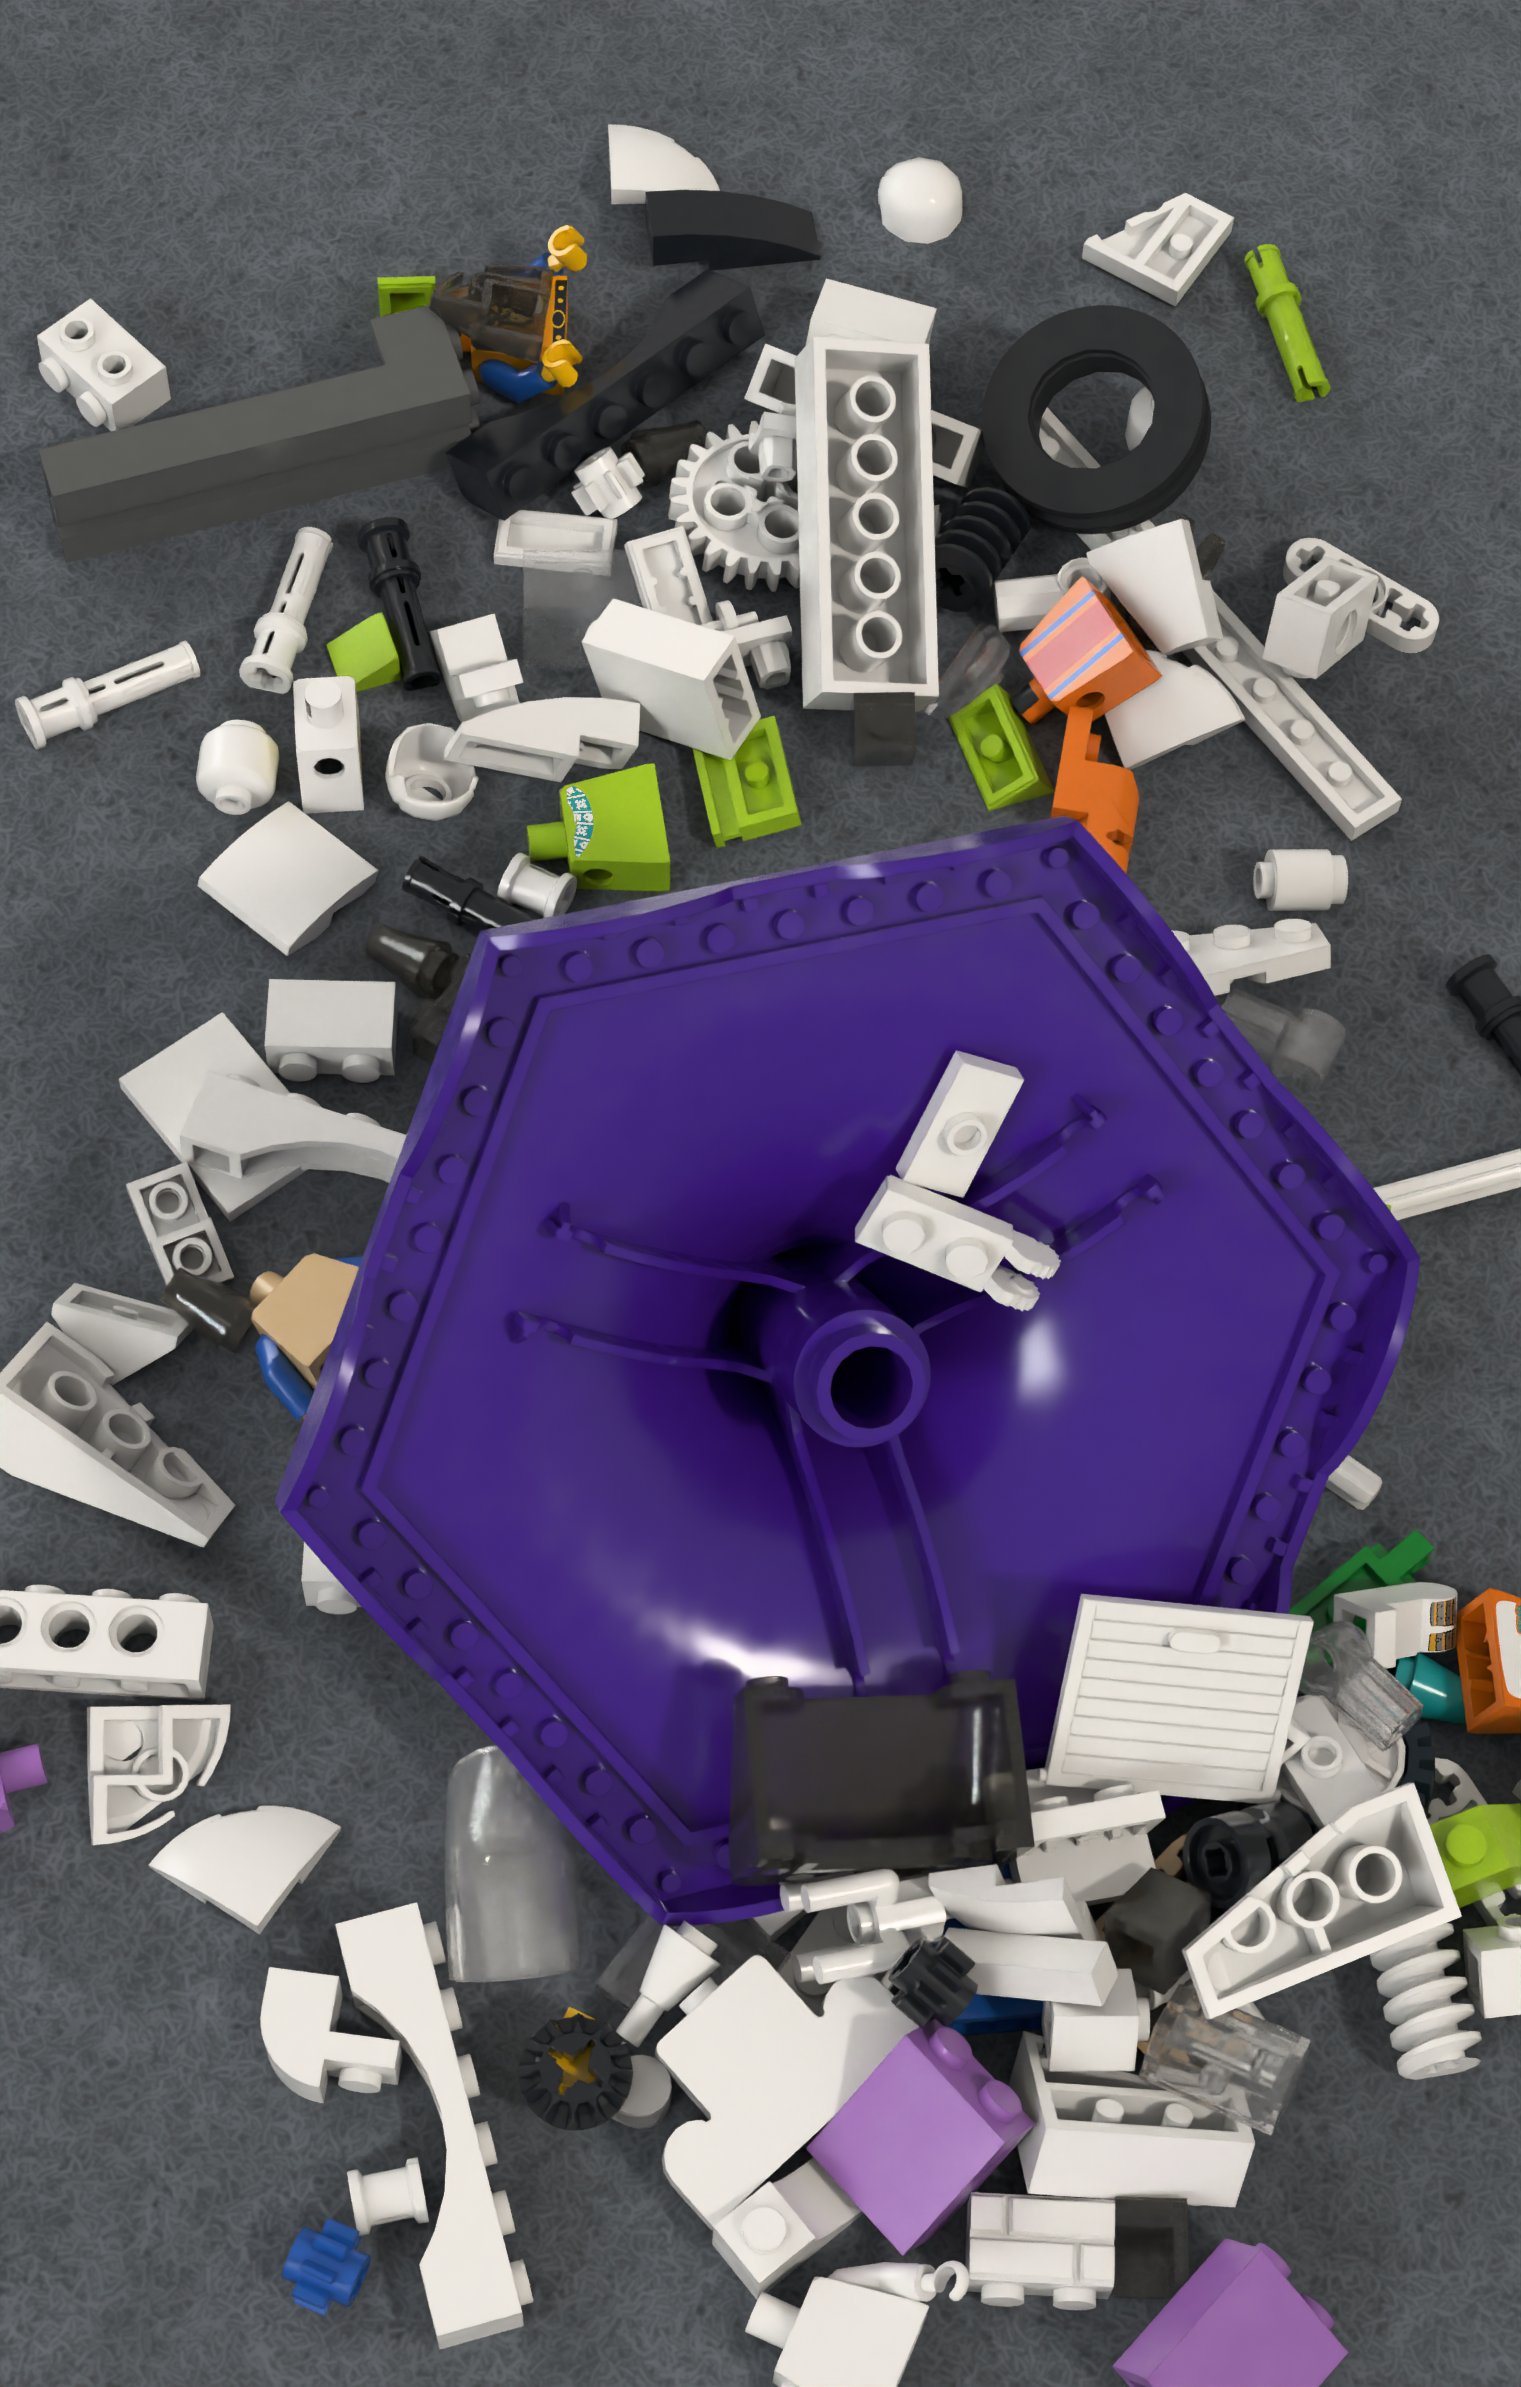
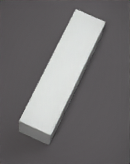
(1038, 1966)

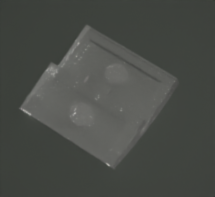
(563, 598)

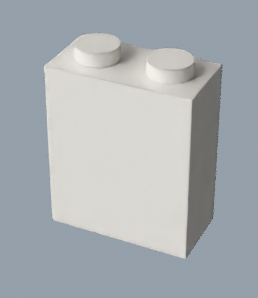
(681, 674)

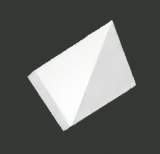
(118, 1328)

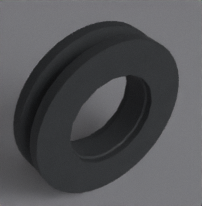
(1073, 347)

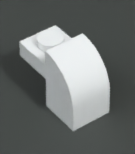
(476, 667)
(302, 2040)

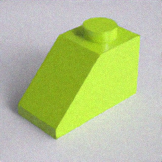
(1480, 1850)

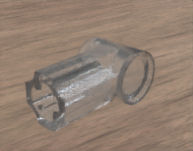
(1292, 1043)
(1358, 1684)

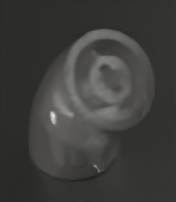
(506, 1876)

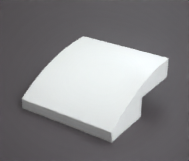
(287, 878)

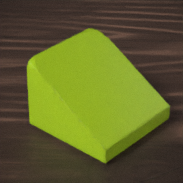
(404, 293)
(366, 654)

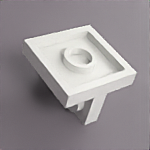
(1089, 1838)

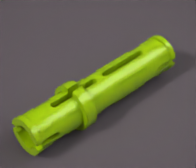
(1280, 303)

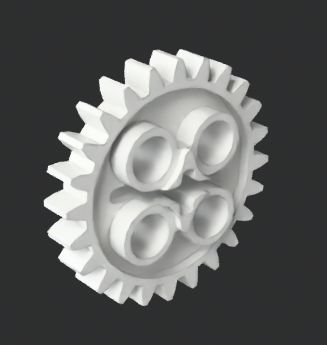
(736, 514)

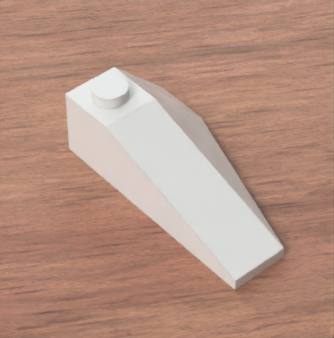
(1334, 1900)

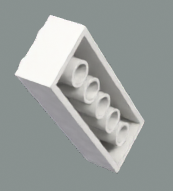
(865, 521)

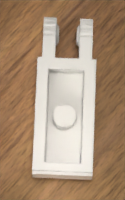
(955, 1242)

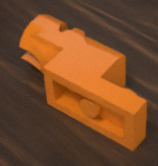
(1094, 792)

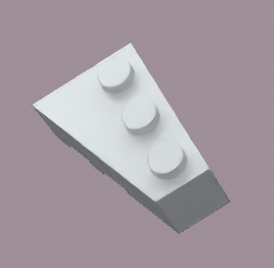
(1123, 2136)

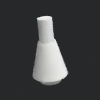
(675, 1969)

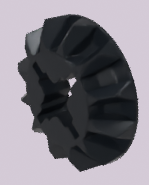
(584, 2103)

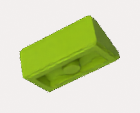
(999, 750)

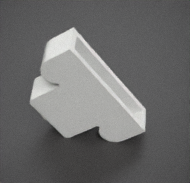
(765, 2075)

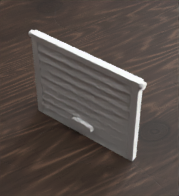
(1177, 1699)

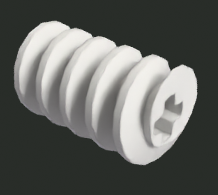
(1424, 2005)

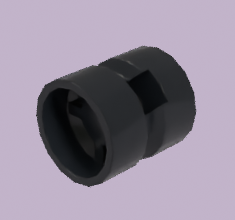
(1241, 1848)

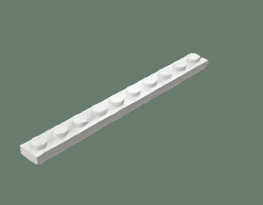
(1267, 696)

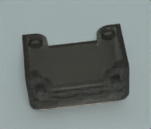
(876, 1782)

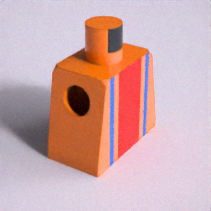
(1082, 657)

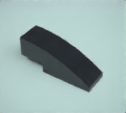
(727, 229)

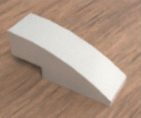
(549, 737)

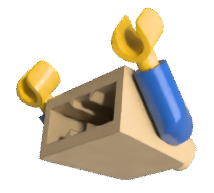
(299, 1323)

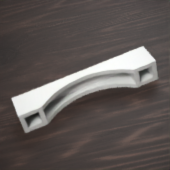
(255, 1130)
(466, 2263)

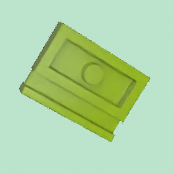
(752, 790)

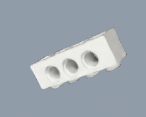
(100, 1665)

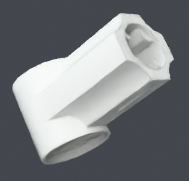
(1027, 600)

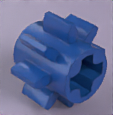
(326, 2266)

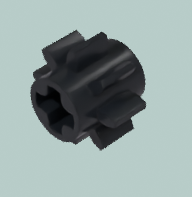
(933, 1982)

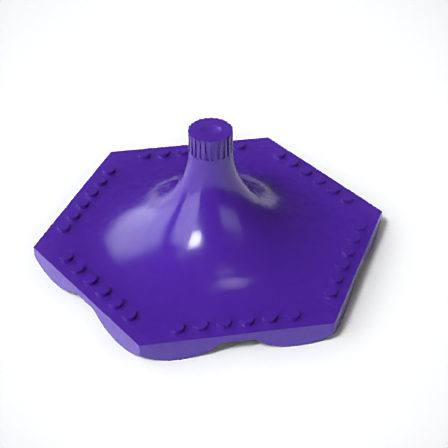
(670, 1431)

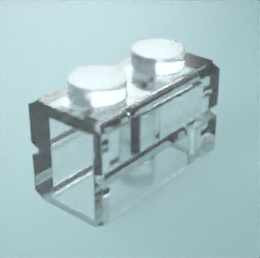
(1225, 2062)

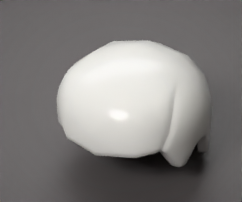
(920, 200)
(419, 762)

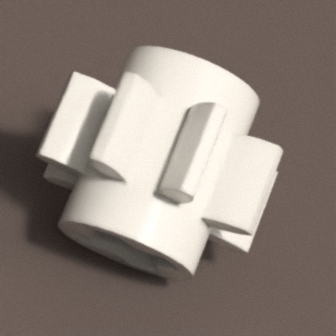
(608, 483)

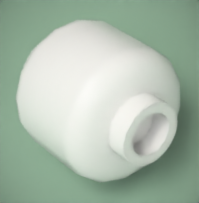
(237, 767)

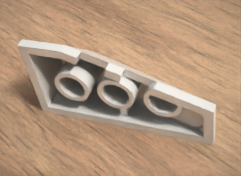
(84, 1441)

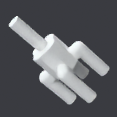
(882, 1917)

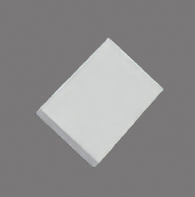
(169, 1085)

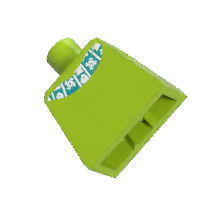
(609, 832)

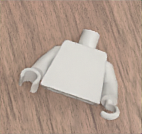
(853, 2324)

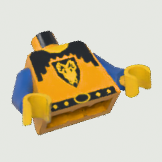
(524, 379)

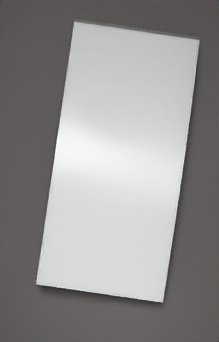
(178, 1225)

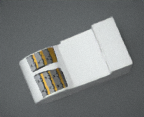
(1403, 1618)

